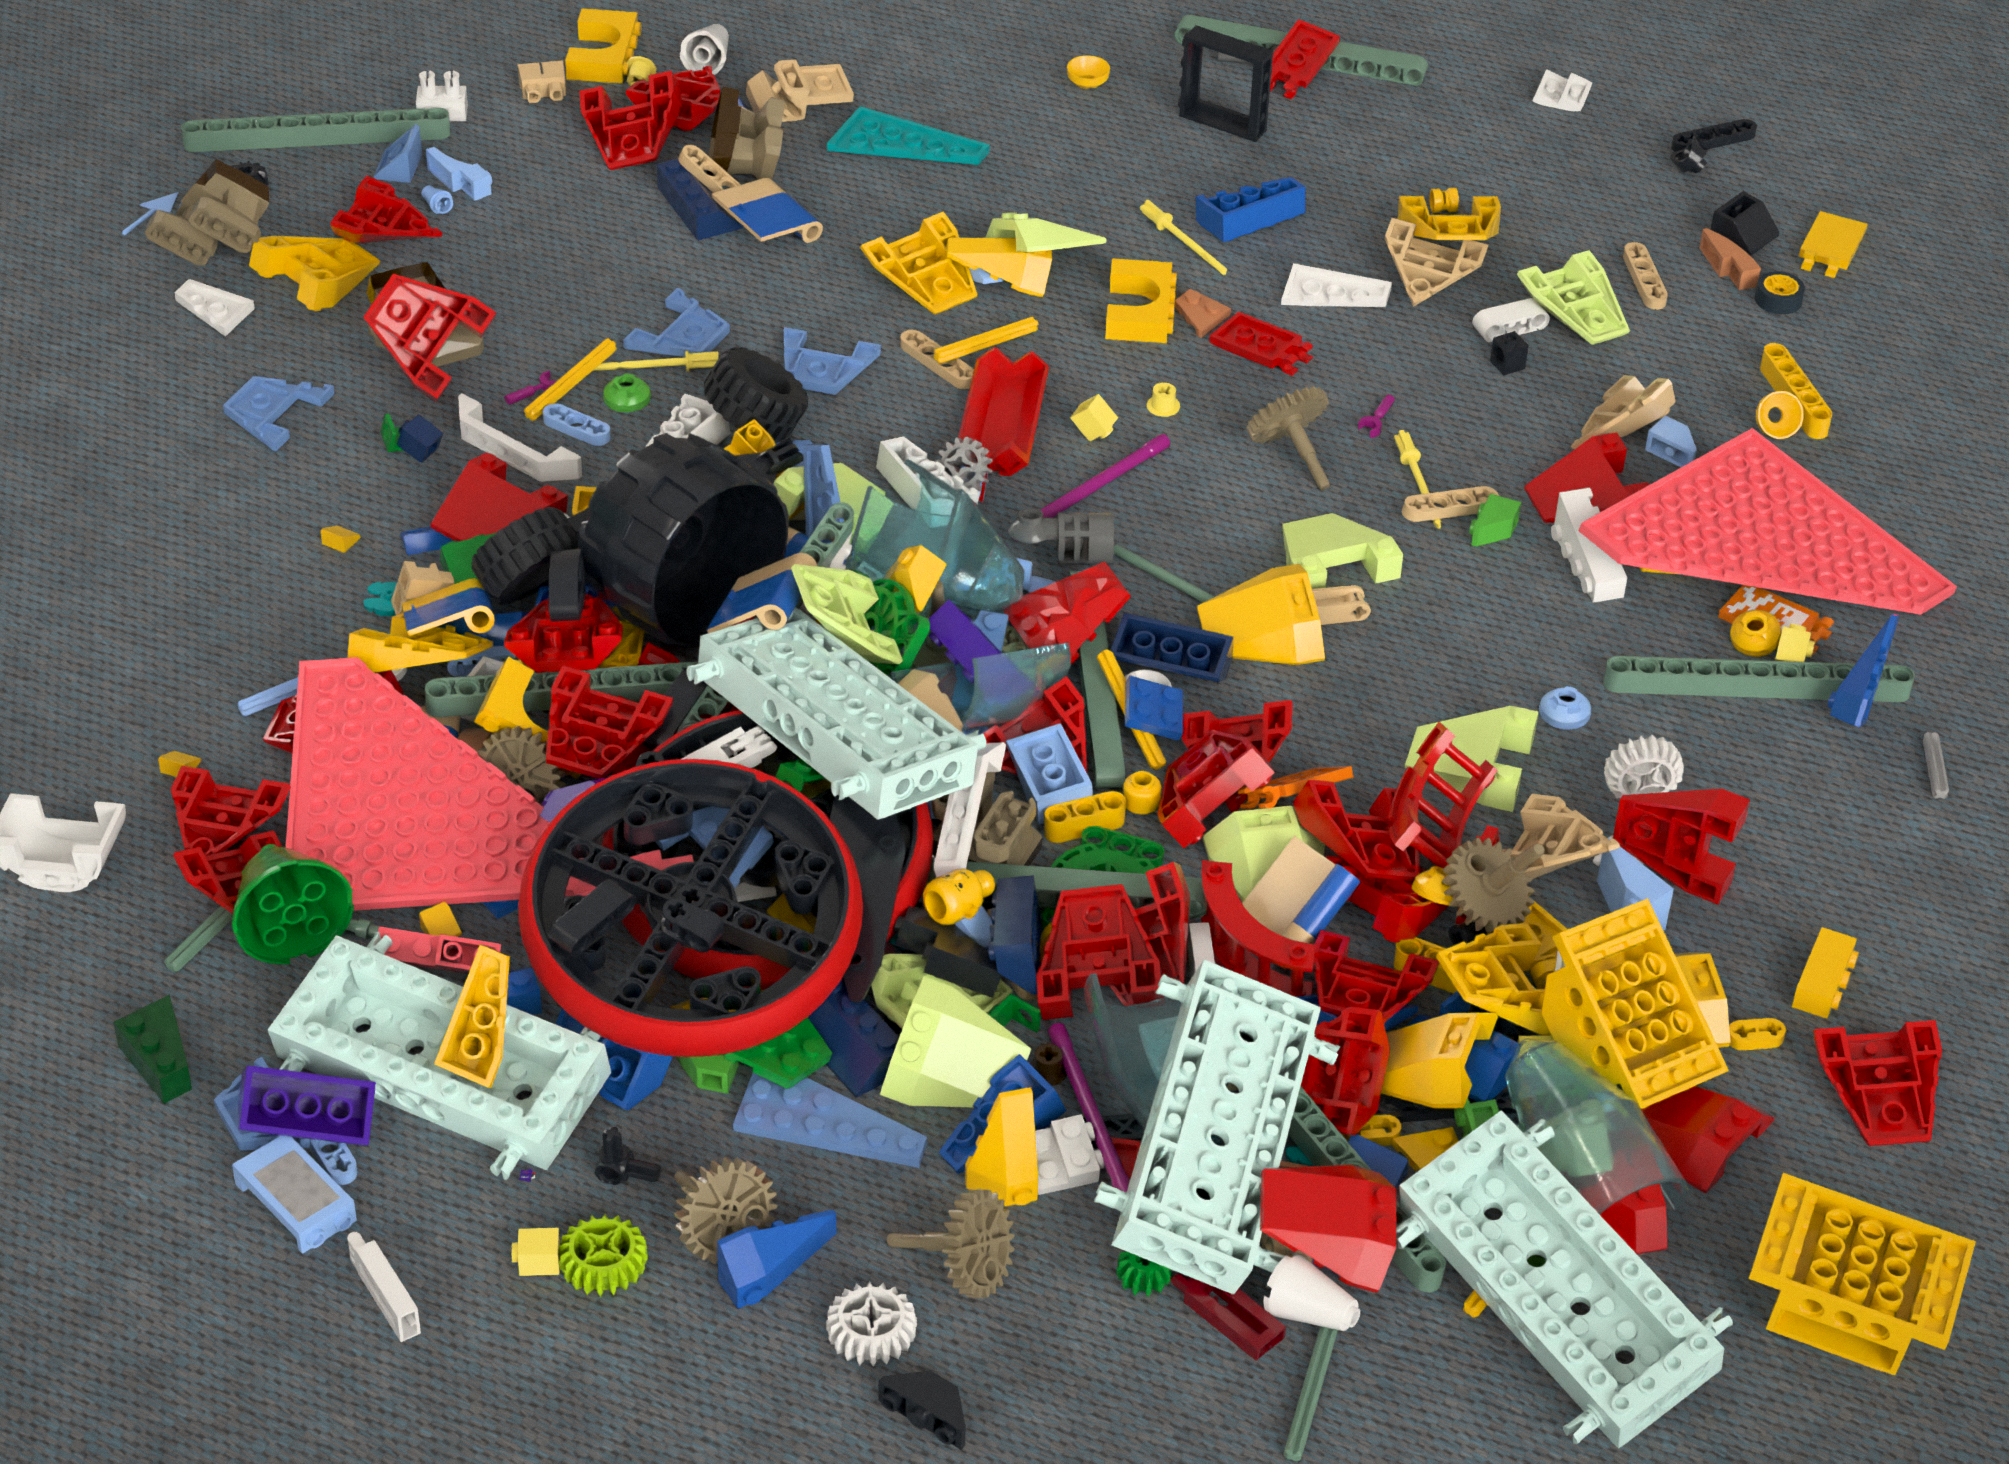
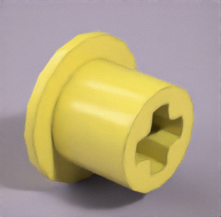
(640, 69)
(1163, 400)

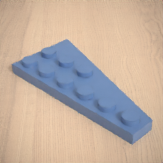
(825, 1120)

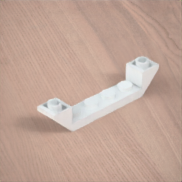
(556, 466)
(962, 813)

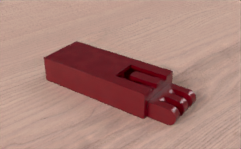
(1240, 1321)

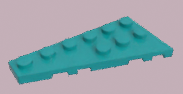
(891, 136)

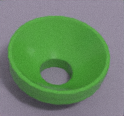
(626, 398)

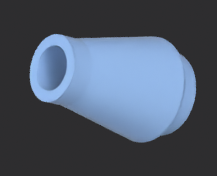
(438, 200)

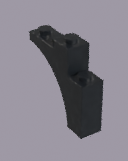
(947, 951)

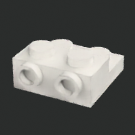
(1067, 1155)

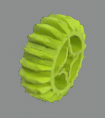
(603, 1264)

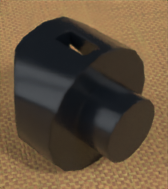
(1690, 157)

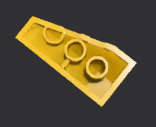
(999, 257)
(918, 572)
(477, 1027)
(1007, 1151)

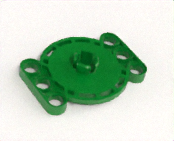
(896, 621)
(1106, 857)

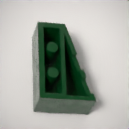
(155, 1048)

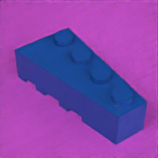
(1250, 208)

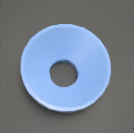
(1565, 714)

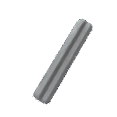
(1935, 765)

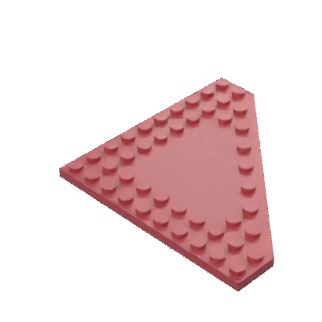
(1764, 524)
(401, 798)

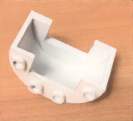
(53, 851)

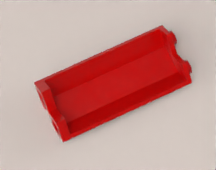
(1005, 408)

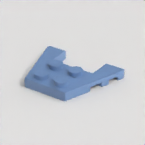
(692, 331)
(824, 370)
(265, 400)
(706, 823)

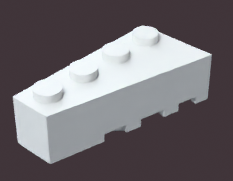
(697, 418)
(906, 480)
(1597, 571)

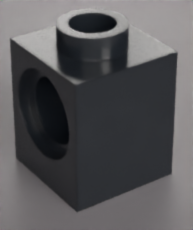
(1509, 353)

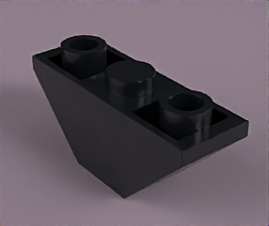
(927, 1403)

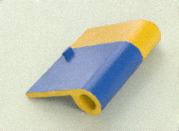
(459, 600)

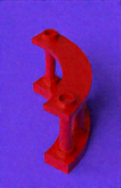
(1408, 799)
(1238, 933)

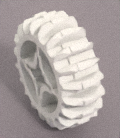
(1643, 767)
(850, 1324)

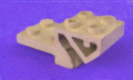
(799, 87)

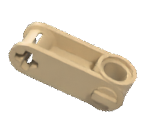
(1339, 604)

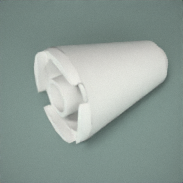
(705, 48)
(1309, 1296)

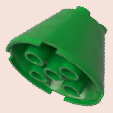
(289, 905)

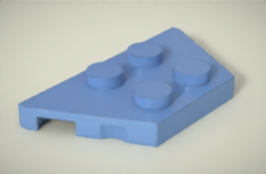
(227, 1107)

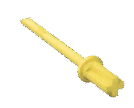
(1164, 220)
(691, 360)
(1411, 456)

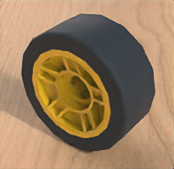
(1779, 292)

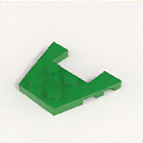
(788, 1056)

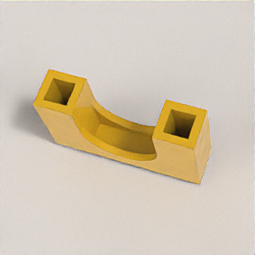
(608, 63)
(1147, 321)
(504, 703)

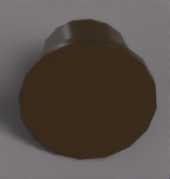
(1049, 1064)

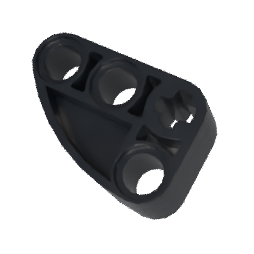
(566, 585)
(684, 697)

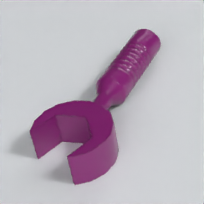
(530, 390)
(1375, 422)

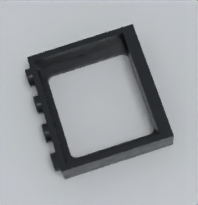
(1215, 116)

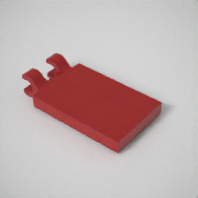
(1301, 56)
(1261, 342)

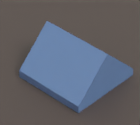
(401, 158)

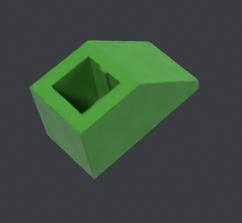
(1495, 520)
(710, 1071)

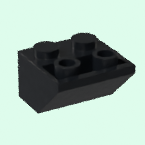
(1745, 223)

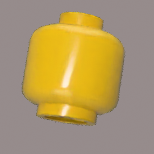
(1142, 792)

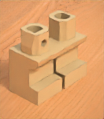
(537, 85)
(417, 582)

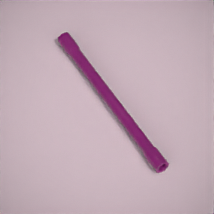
(1147, 451)
(1061, 1038)

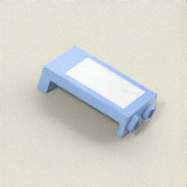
(296, 1191)

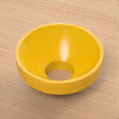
(1090, 67)
(1791, 414)
(1758, 642)
(1430, 886)

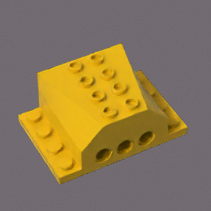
(1630, 1007)
(1858, 1275)

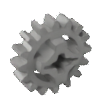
(962, 454)

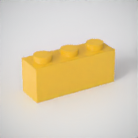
(1826, 973)

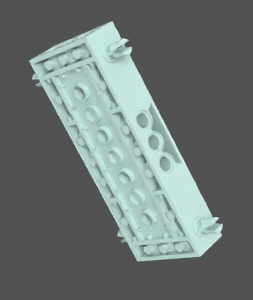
(838, 713)
(413, 1009)
(1161, 1210)
(1583, 1264)

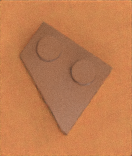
(1201, 311)

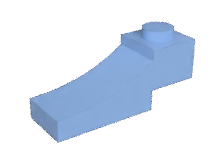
(459, 175)

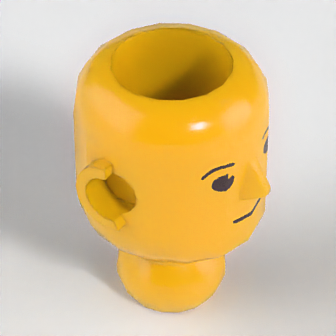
(957, 895)

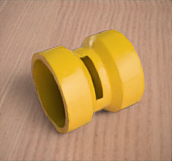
(1444, 200)

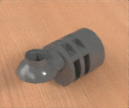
(1069, 532)

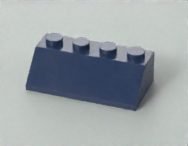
(693, 202)
(1173, 647)
(1016, 931)
(857, 1038)

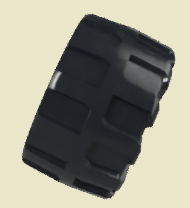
(678, 535)

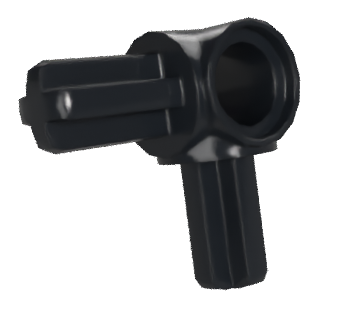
(618, 1161)

